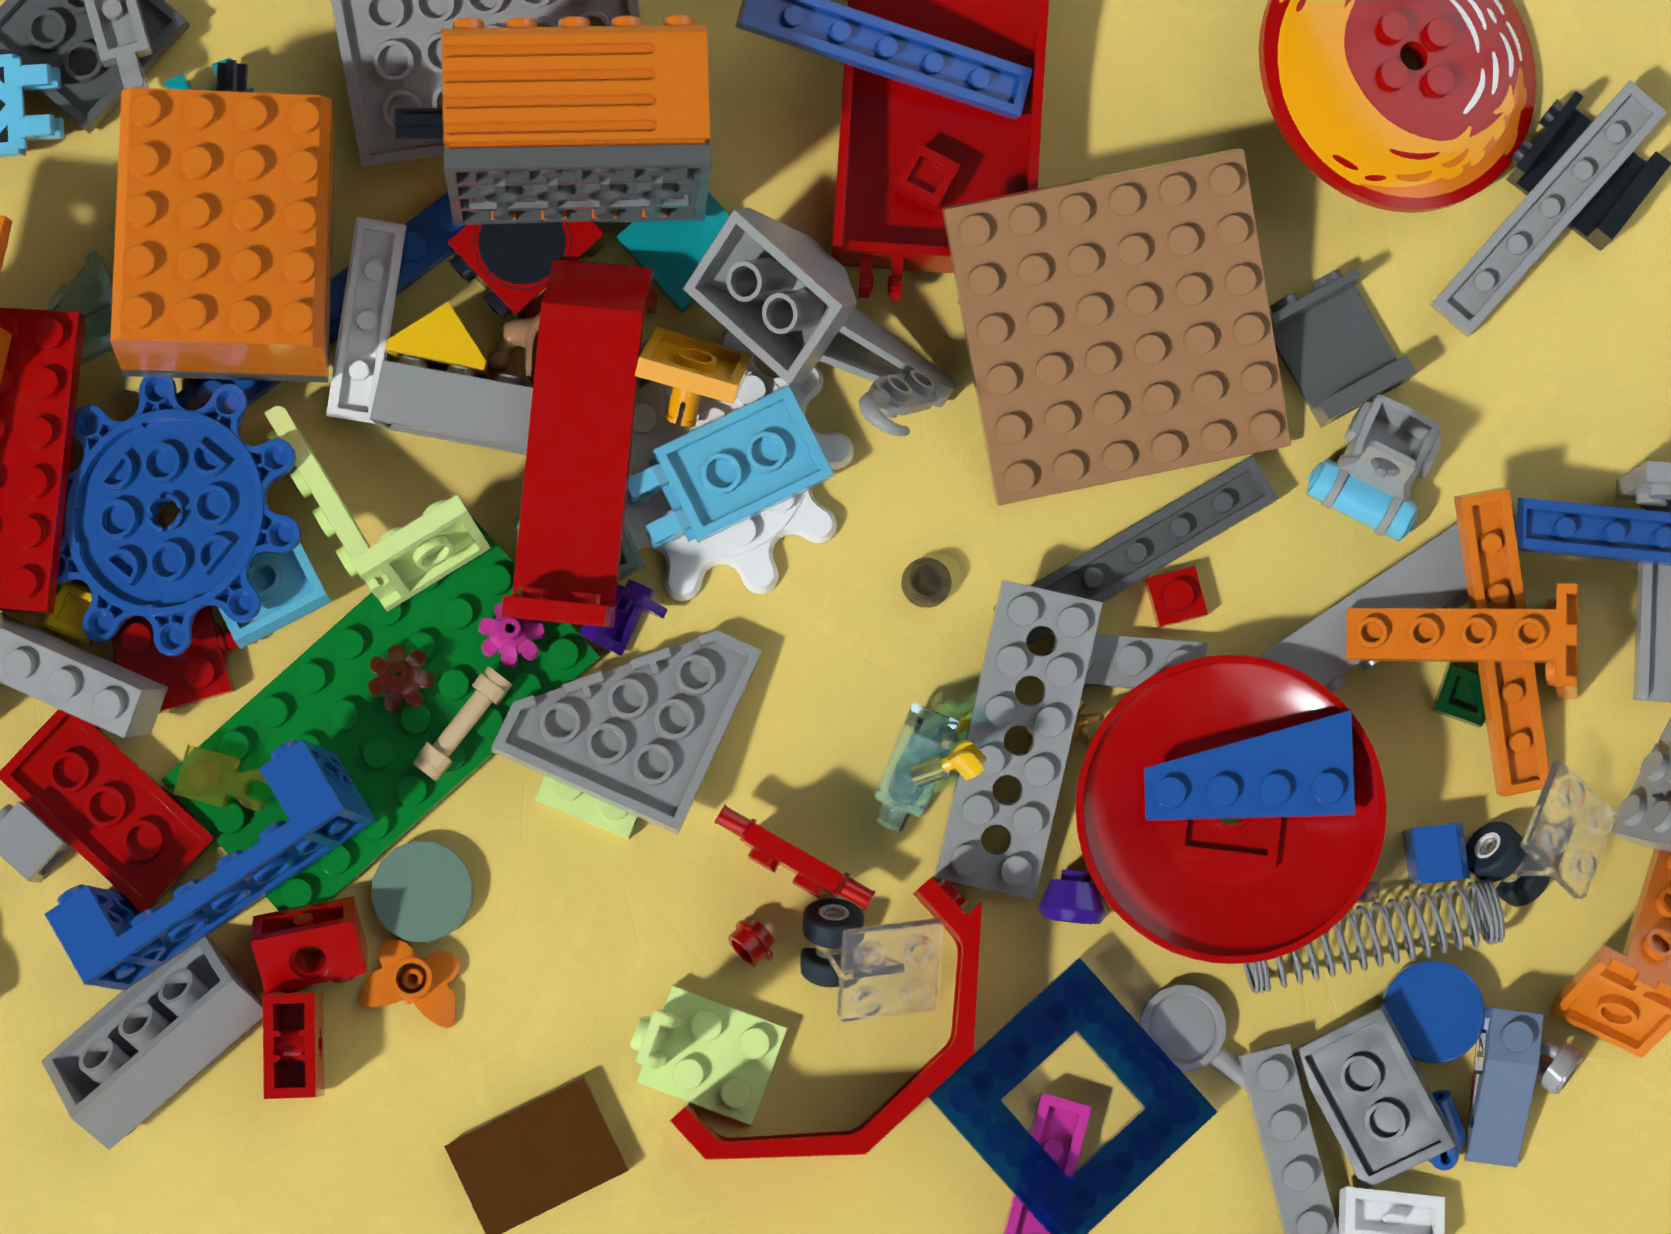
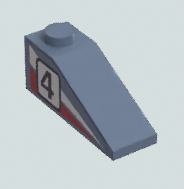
(1502, 1085)

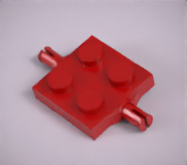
(190, 677)
(810, 872)

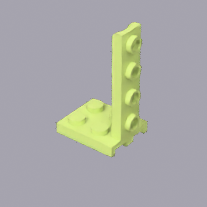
(404, 557)
(707, 1054)

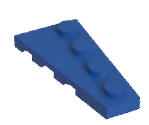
(1267, 776)

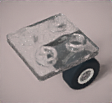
(1559, 842)
(875, 967)

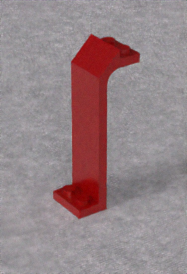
(580, 443)

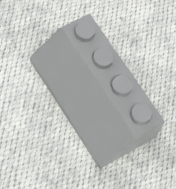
(152, 1041)

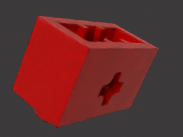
(293, 1045)

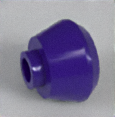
(1073, 899)

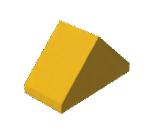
(439, 341)

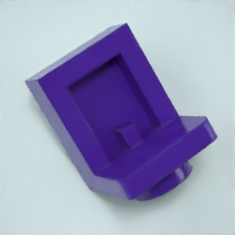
(630, 605)

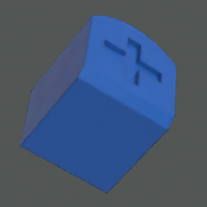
(1436, 854)

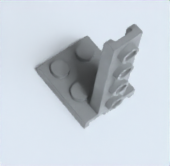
(1651, 490)

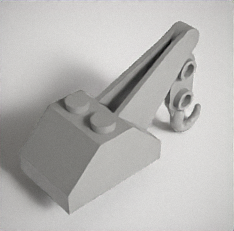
(789, 303)

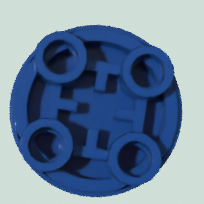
(1435, 1010)

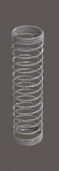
(1487, 916)

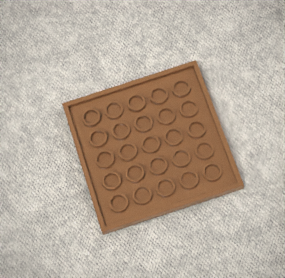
(1118, 326)

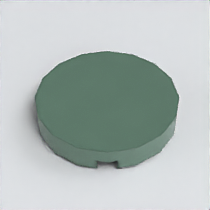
(422, 891)

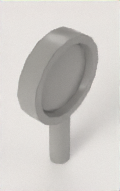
(1190, 1029)

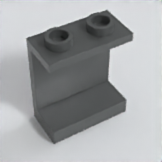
(1335, 348)

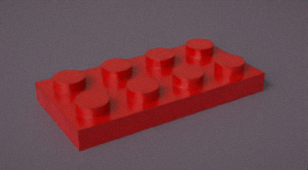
(107, 808)

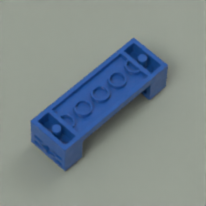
(120, 947)

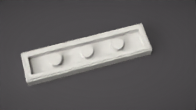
(365, 317)

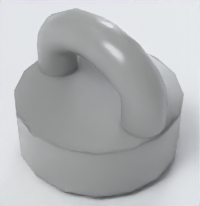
(1562, 1067)

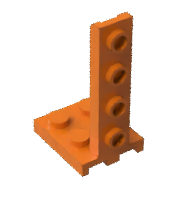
(1475, 636)
(1629, 993)

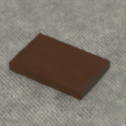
(536, 1158)

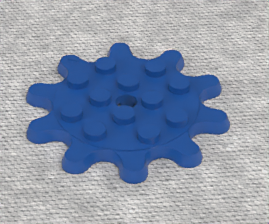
(208, 549)

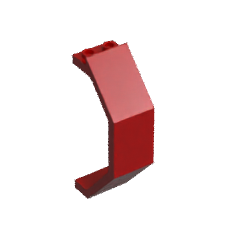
(965, 928)

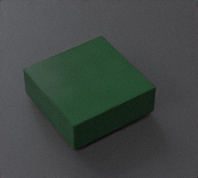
(1460, 695)

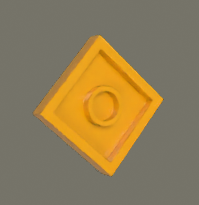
(693, 370)

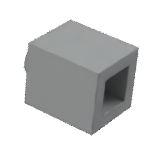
(29, 842)

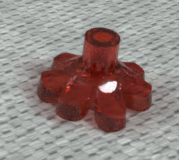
(404, 686)

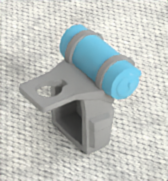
(1376, 473)

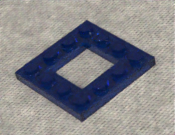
(1168, 1099)

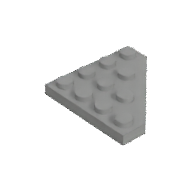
(638, 730)

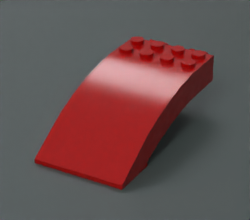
(887, 118)

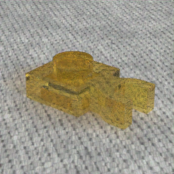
(214, 778)

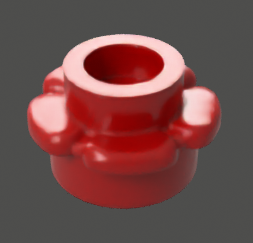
(751, 942)

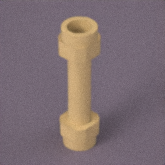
(435, 758)

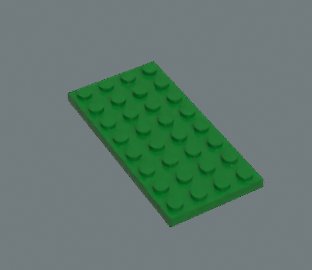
(329, 704)

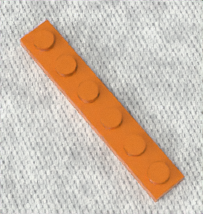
(1507, 687)

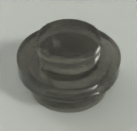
(926, 582)

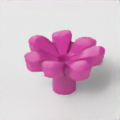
(513, 643)

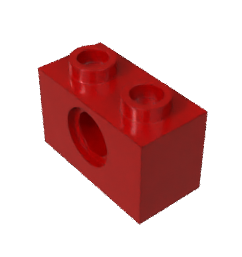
(327, 925)

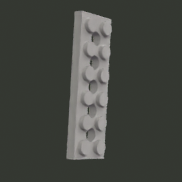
(1042, 766)

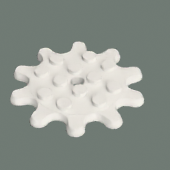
(751, 543)

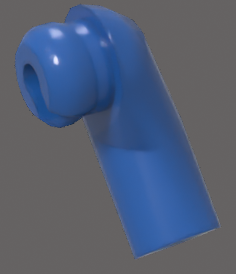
(1449, 1158)

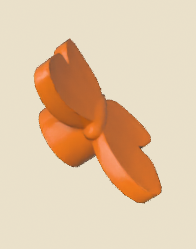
(414, 981)

